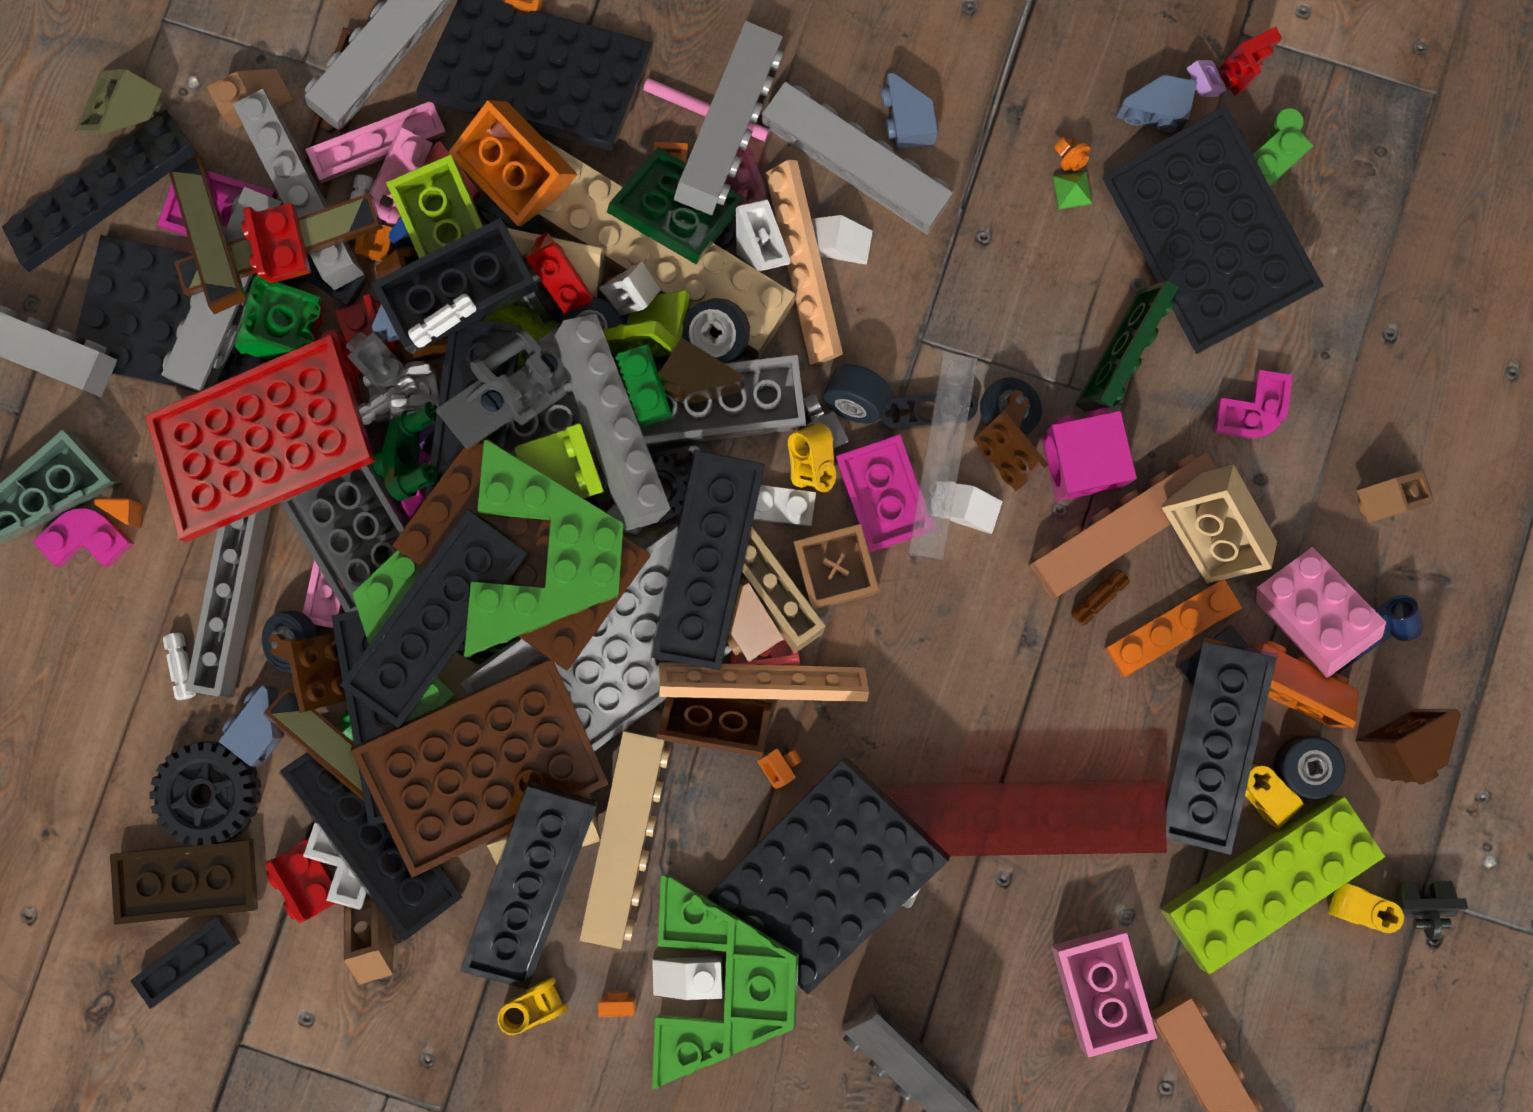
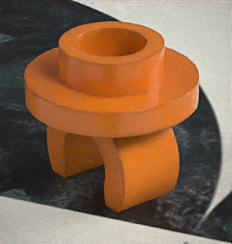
(1074, 155)

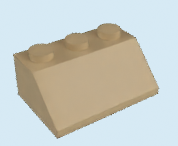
(586, 259)
(1221, 525)

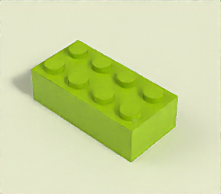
(435, 205)

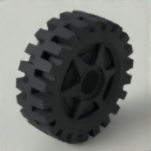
(179, 796)

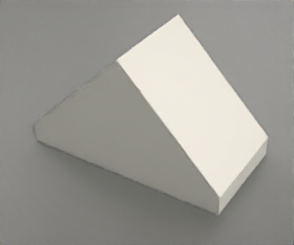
(759, 237)
(842, 239)
(631, 290)
(975, 508)

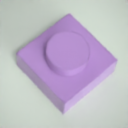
(1207, 78)

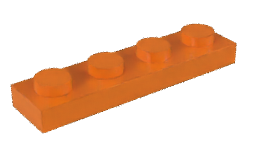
(1173, 628)

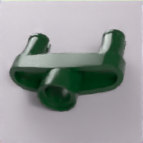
(400, 454)

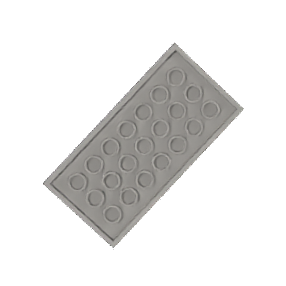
(614, 674)

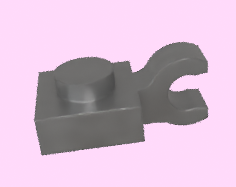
(816, 415)

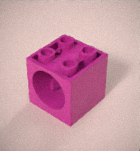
(1088, 454)

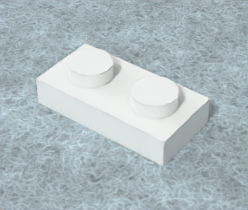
(785, 506)

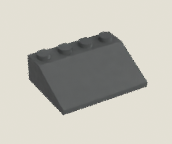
(348, 528)
(906, 1060)

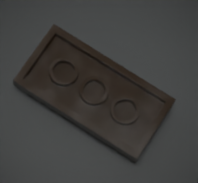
(183, 882)

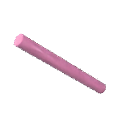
(695, 104)

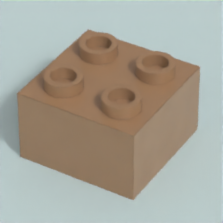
(835, 567)

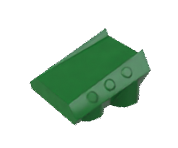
(276, 320)

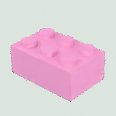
(1320, 612)
(1104, 992)

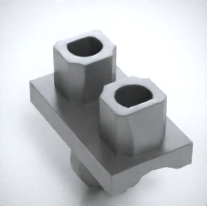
(375, 361)

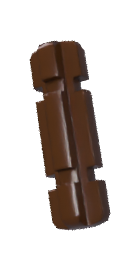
(1100, 597)

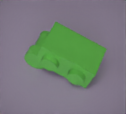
(1284, 145)

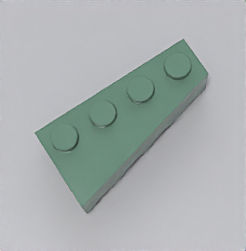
(51, 483)

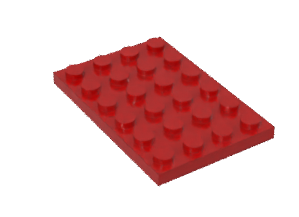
(258, 438)

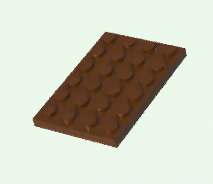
(458, 493)
(465, 765)

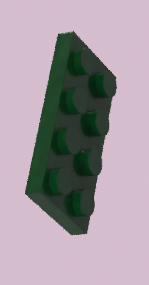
(1126, 346)

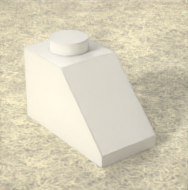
(688, 977)

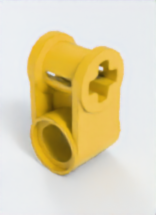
(812, 455)
(1272, 797)
(1362, 908)
(538, 1005)

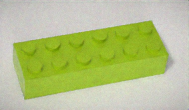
(1272, 883)

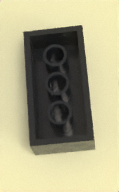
(478, 264)

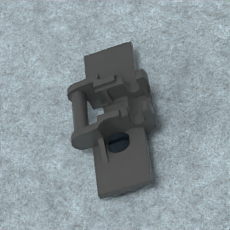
(502, 399)

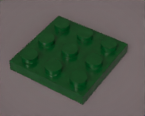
(650, 208)

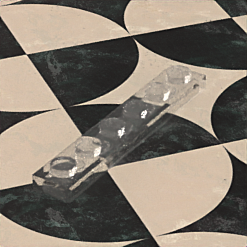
(942, 457)

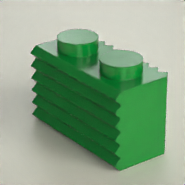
(643, 385)

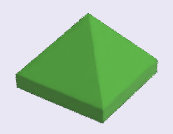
(1072, 190)

